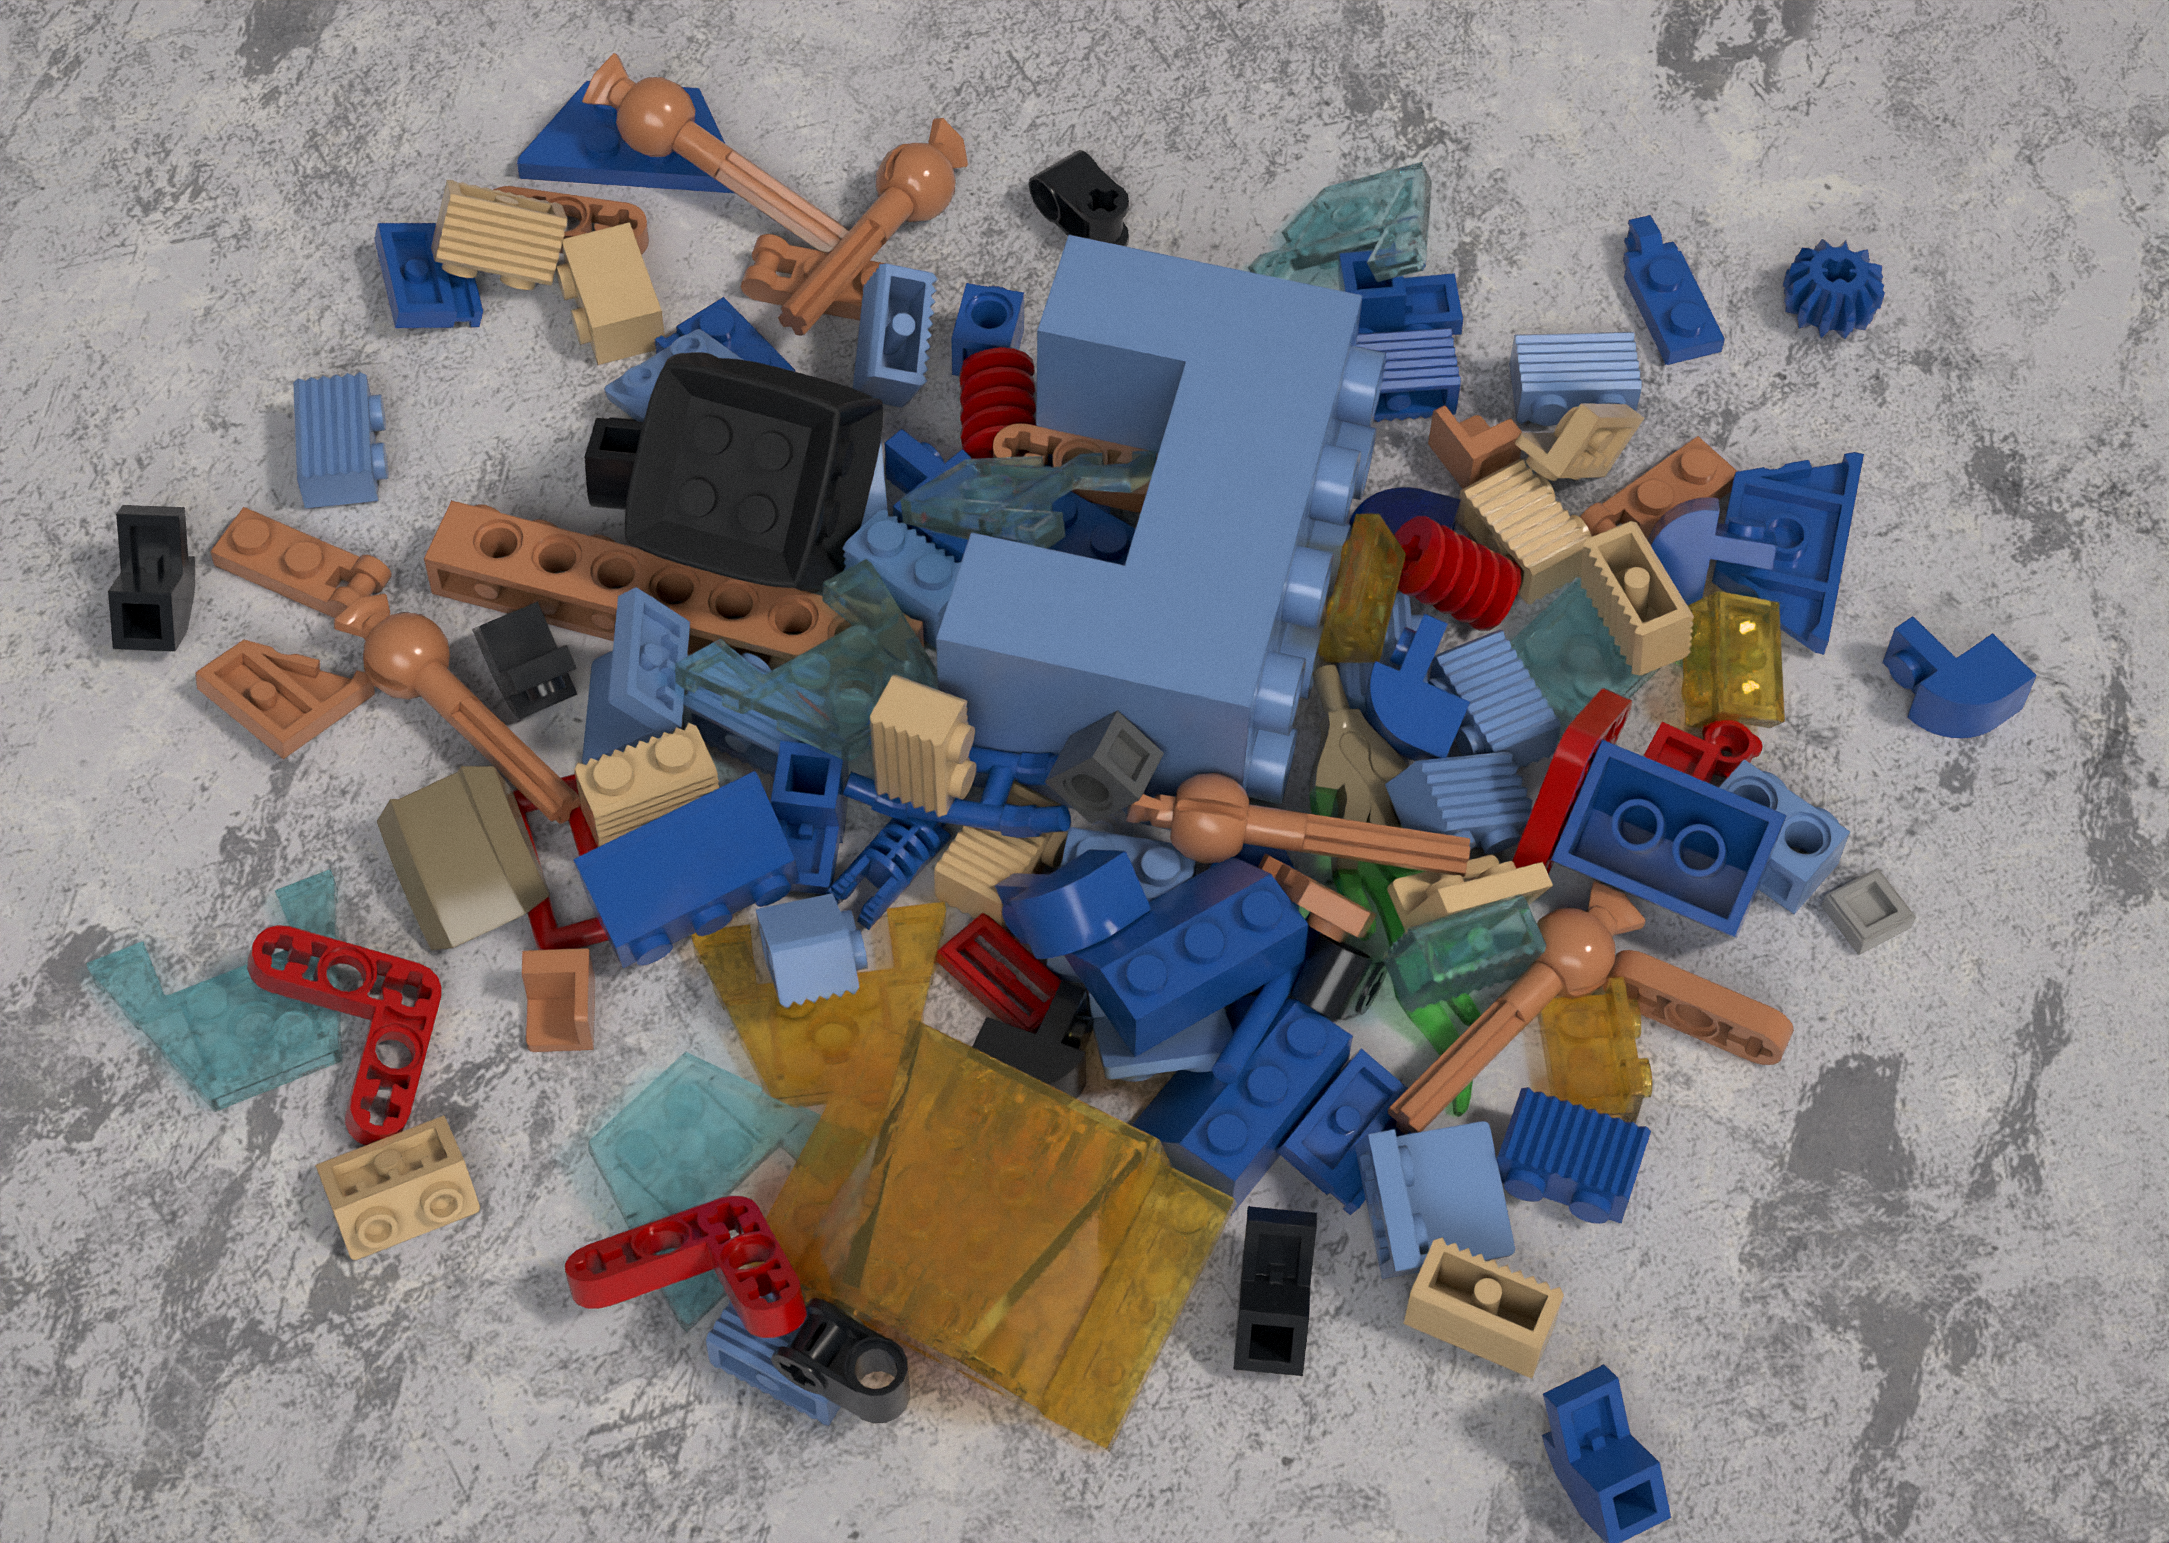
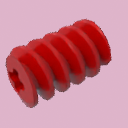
(993, 395)
(1456, 574)

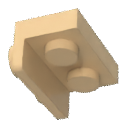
(1583, 442)
(1438, 895)
(398, 1188)

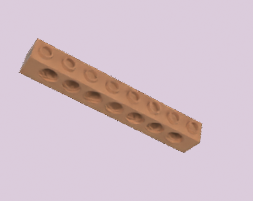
(466, 568)

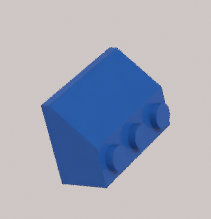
(1669, 838)
(688, 871)
(1193, 953)
(1233, 1130)

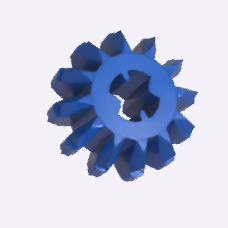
(1833, 288)

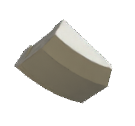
(463, 856)

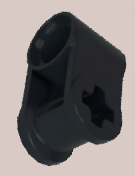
(1082, 199)
(1339, 979)
(836, 1353)

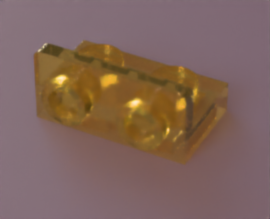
(1362, 593)
(1734, 662)
(1595, 1053)

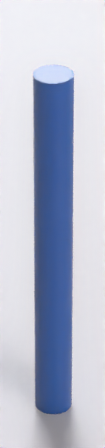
(1258, 1019)

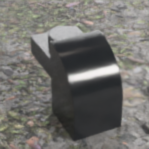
(611, 461)
(156, 582)
(526, 660)
(1056, 1050)
(1275, 1291)

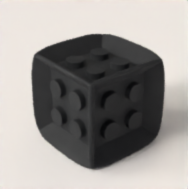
(752, 470)

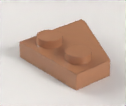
(280, 695)
(1329, 910)

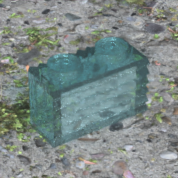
(1464, 952)

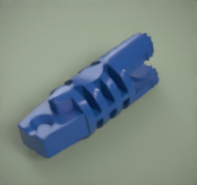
(891, 864)

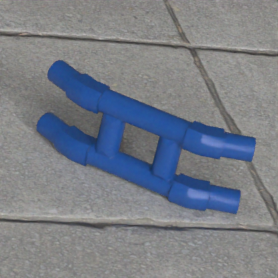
(991, 811)

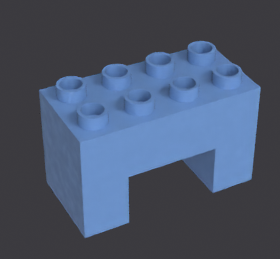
(1237, 540)

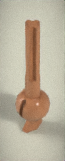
(660, 119)
(912, 186)
(410, 660)
(1214, 820)
(1572, 967)

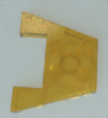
(808, 1047)

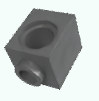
(1104, 767)

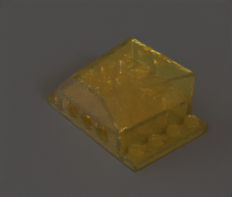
(997, 1227)

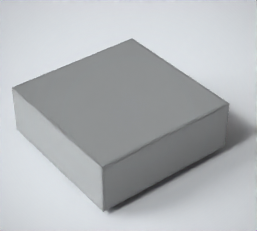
(1868, 911)

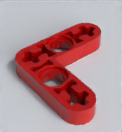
(1598, 721)
(386, 1014)
(627, 1267)

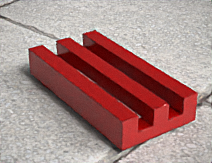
(983, 989)

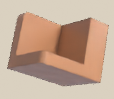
(1471, 447)
(559, 999)

